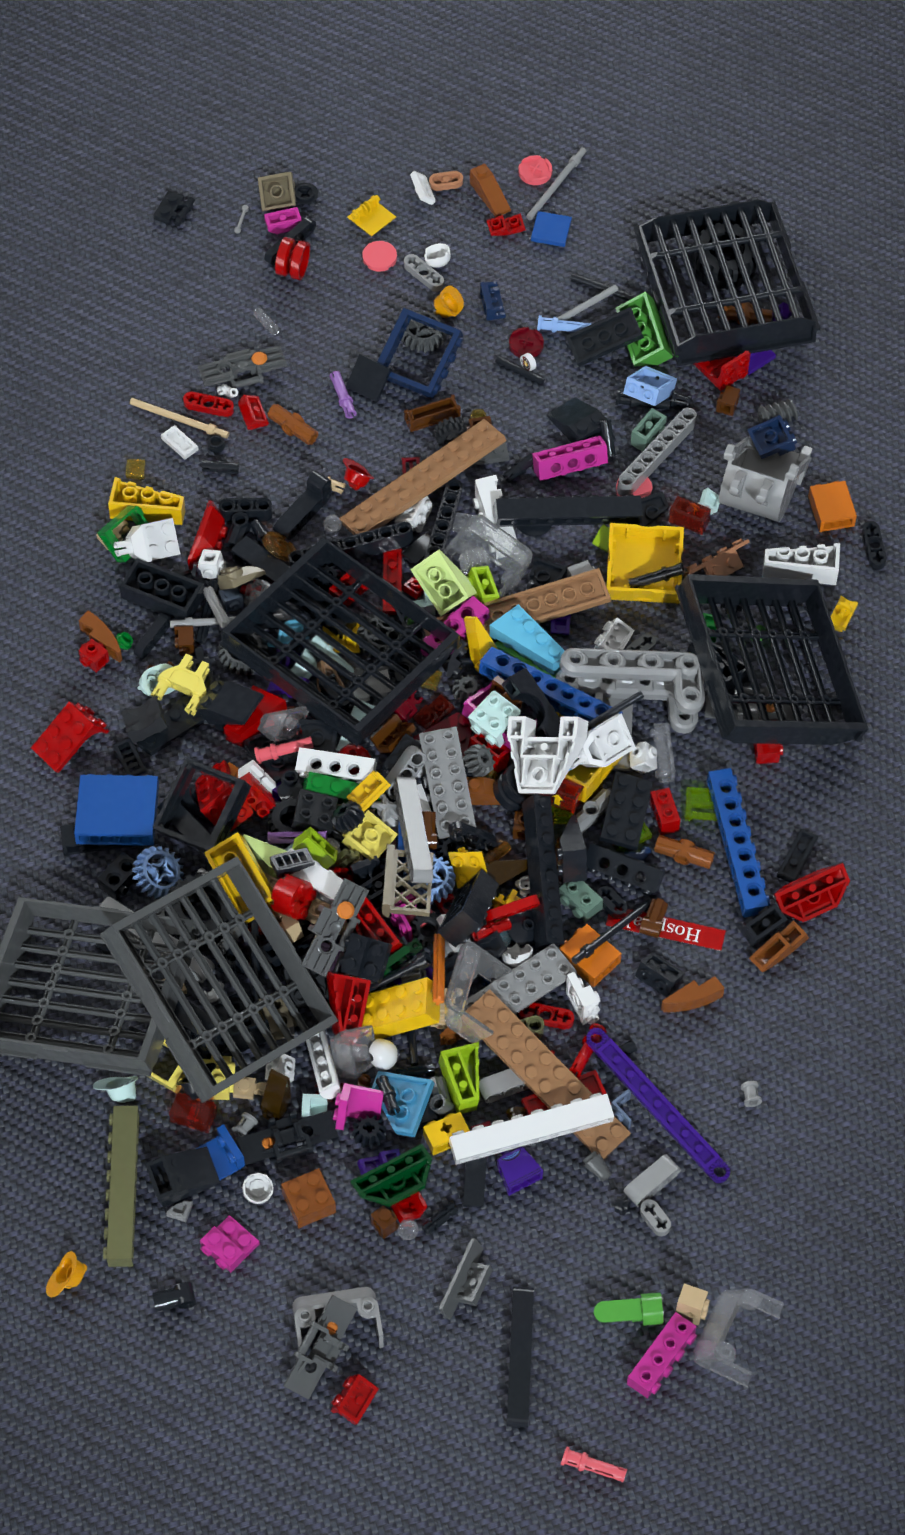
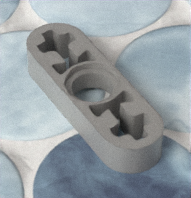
(420, 265)

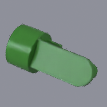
(646, 1309)

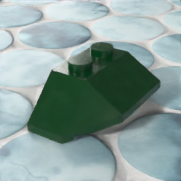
(395, 1178)

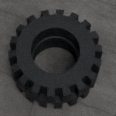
(279, 814)

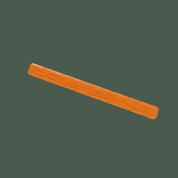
(438, 969)

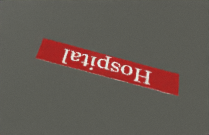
(679, 931)

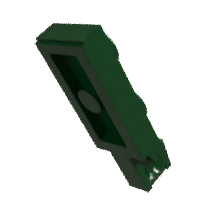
(399, 957)

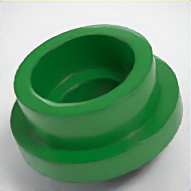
(124, 640)

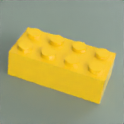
(229, 849)
(401, 1008)

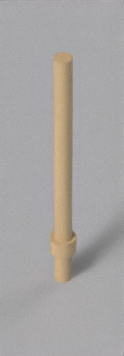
(210, 429)

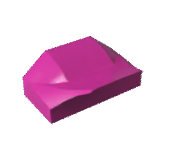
(283, 220)

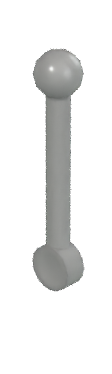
(245, 208)

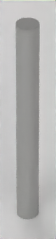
(588, 303)

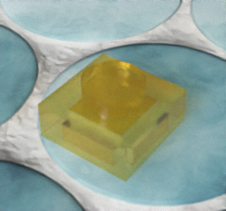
(135, 469)
(433, 682)

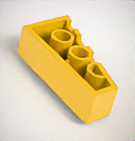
(154, 504)

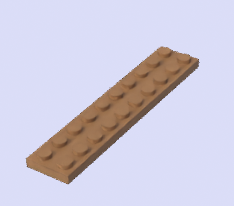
(423, 478)
(550, 599)
(541, 1069)

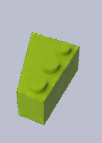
(461, 1075)

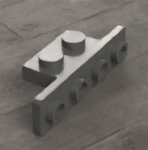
(467, 1282)

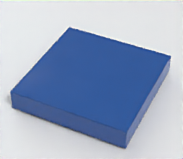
(551, 229)

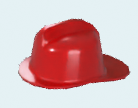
(356, 474)

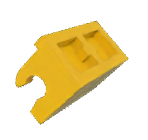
(369, 790)

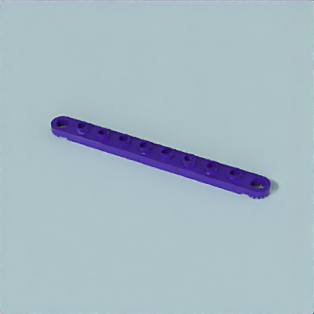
(658, 1105)

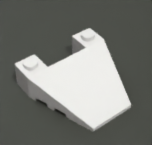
(544, 761)

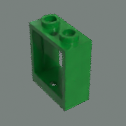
(108, 536)

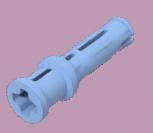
(559, 325)

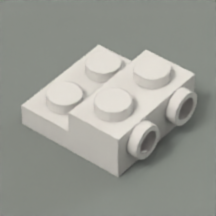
(583, 999)

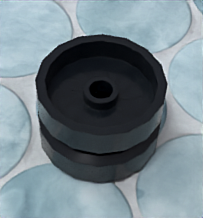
(506, 790)

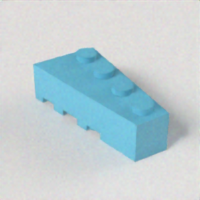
(523, 634)

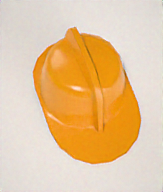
(448, 302)
(66, 1275)

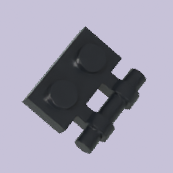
(170, 205)

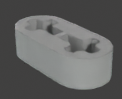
(658, 1215)

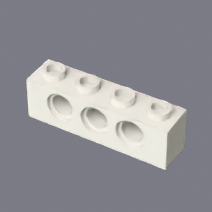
(307, 757)

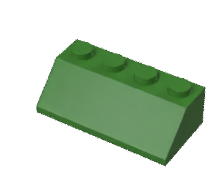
(654, 346)

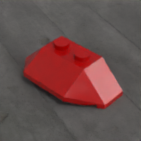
(209, 534)
(813, 893)

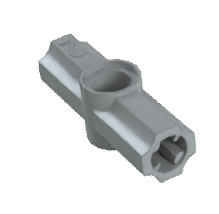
(597, 806)

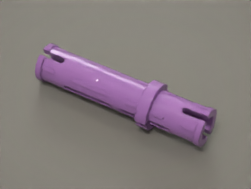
(345, 400)
(274, 837)

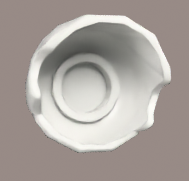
(437, 255)
(515, 955)
(384, 1054)
(257, 1188)

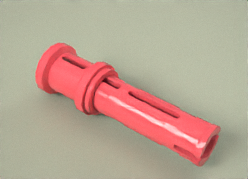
(274, 751)
(583, 1462)

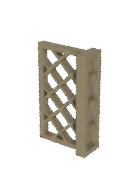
(390, 886)

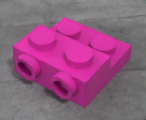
(228, 1244)

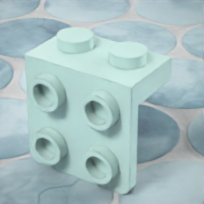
(492, 718)

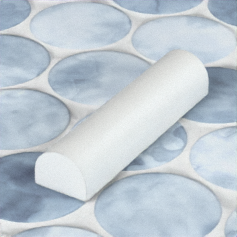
(323, 1066)

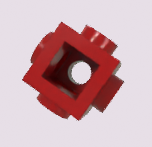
(93, 655)

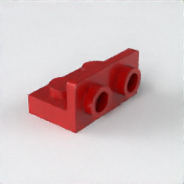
(354, 1398)

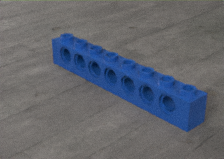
(563, 697)
(749, 904)

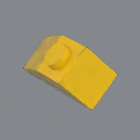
(478, 640)

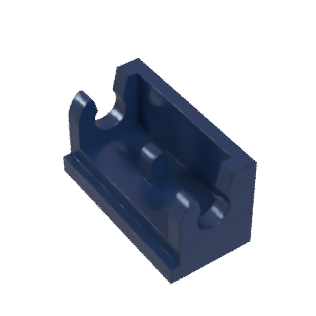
(491, 301)

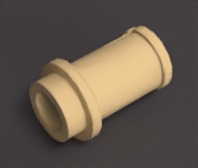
(336, 483)

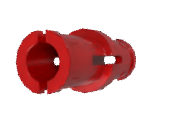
(491, 927)

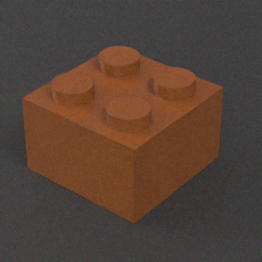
(308, 1198)

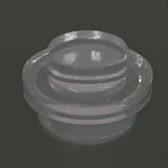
(332, 523)
(408, 1229)

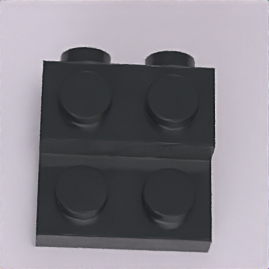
(365, 957)

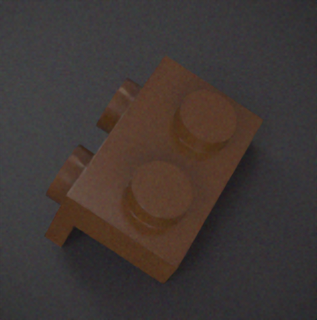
(391, 733)

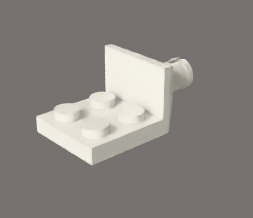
(150, 541)
(605, 743)

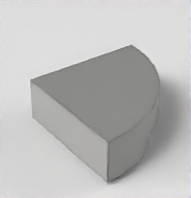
(180, 1211)

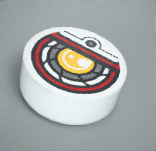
(528, 362)

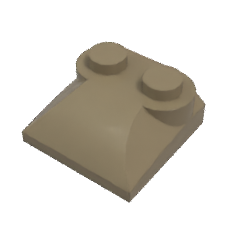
(277, 191)
(236, 576)

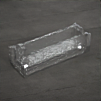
(663, 745)

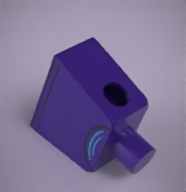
(518, 1170)

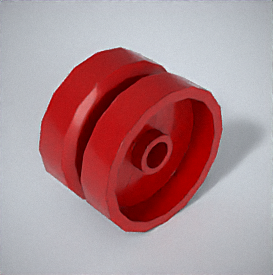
(292, 258)

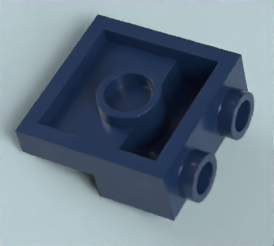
(772, 437)

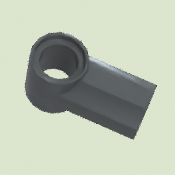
(440, 1099)

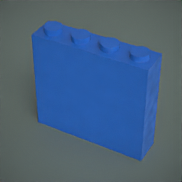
(116, 809)

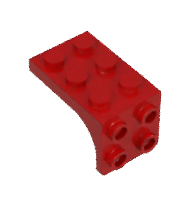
(726, 370)
(67, 734)
(213, 795)

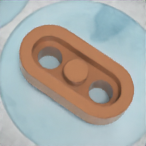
(446, 180)

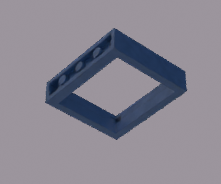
(442, 369)

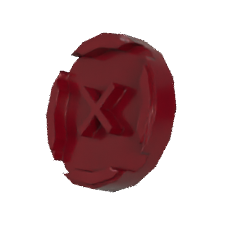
(526, 341)

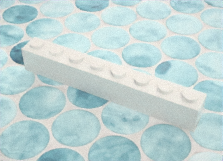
(531, 1128)

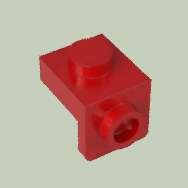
(410, 1207)

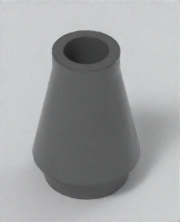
(596, 1164)

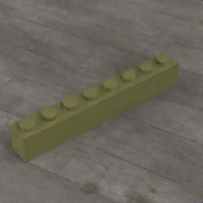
(123, 1186)

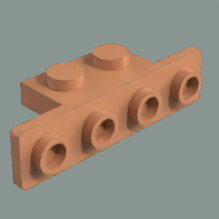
(723, 563)

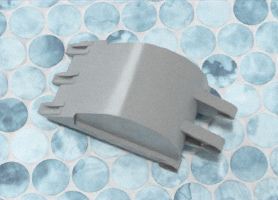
(761, 485)

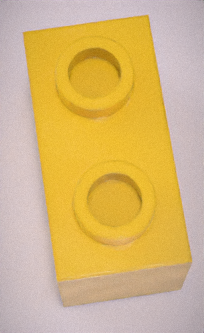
(435, 1132)

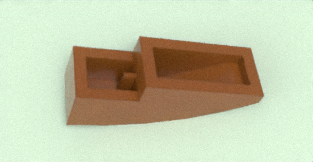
(99, 632)
(779, 947)
(693, 996)

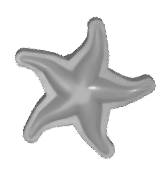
(386, 808)

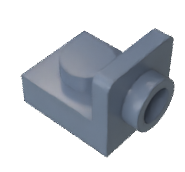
(231, 599)

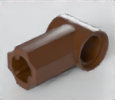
(430, 822)
(653, 921)

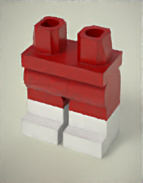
(262, 784)

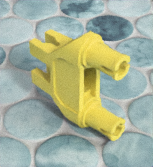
(184, 681)

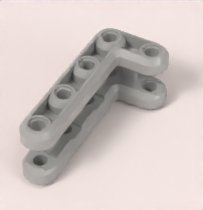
(664, 680)

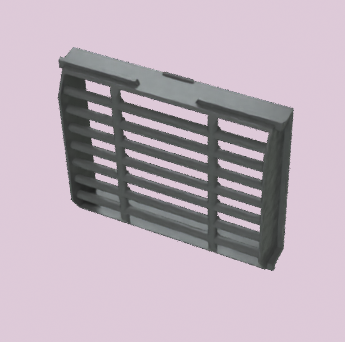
(145, 987)
(104, 1057)

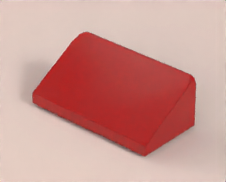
(252, 412)

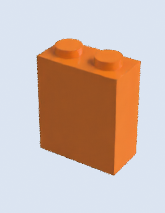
(832, 506)
(598, 964)

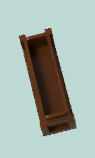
(432, 413)

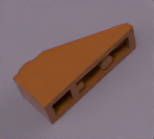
(488, 189)
(481, 791)

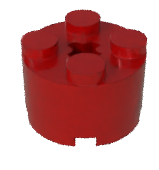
(293, 897)

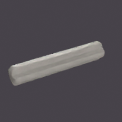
(216, 606)

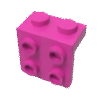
(400, 920)
(357, 1102)

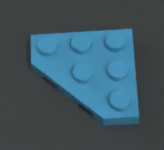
(412, 1098)

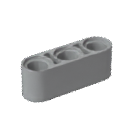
(406, 763)
(501, 1085)
(652, 1180)

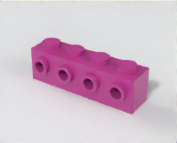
(661, 1355)

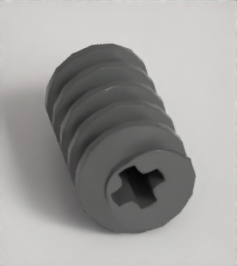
(784, 409)

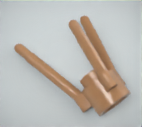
(327, 670)

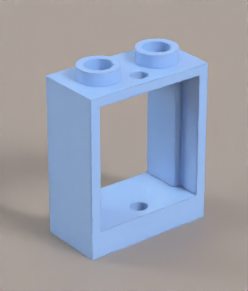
(654, 389)

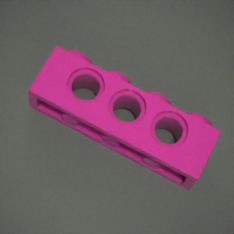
(570, 458)
(455, 620)

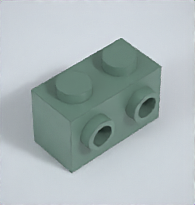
(648, 429)
(580, 899)

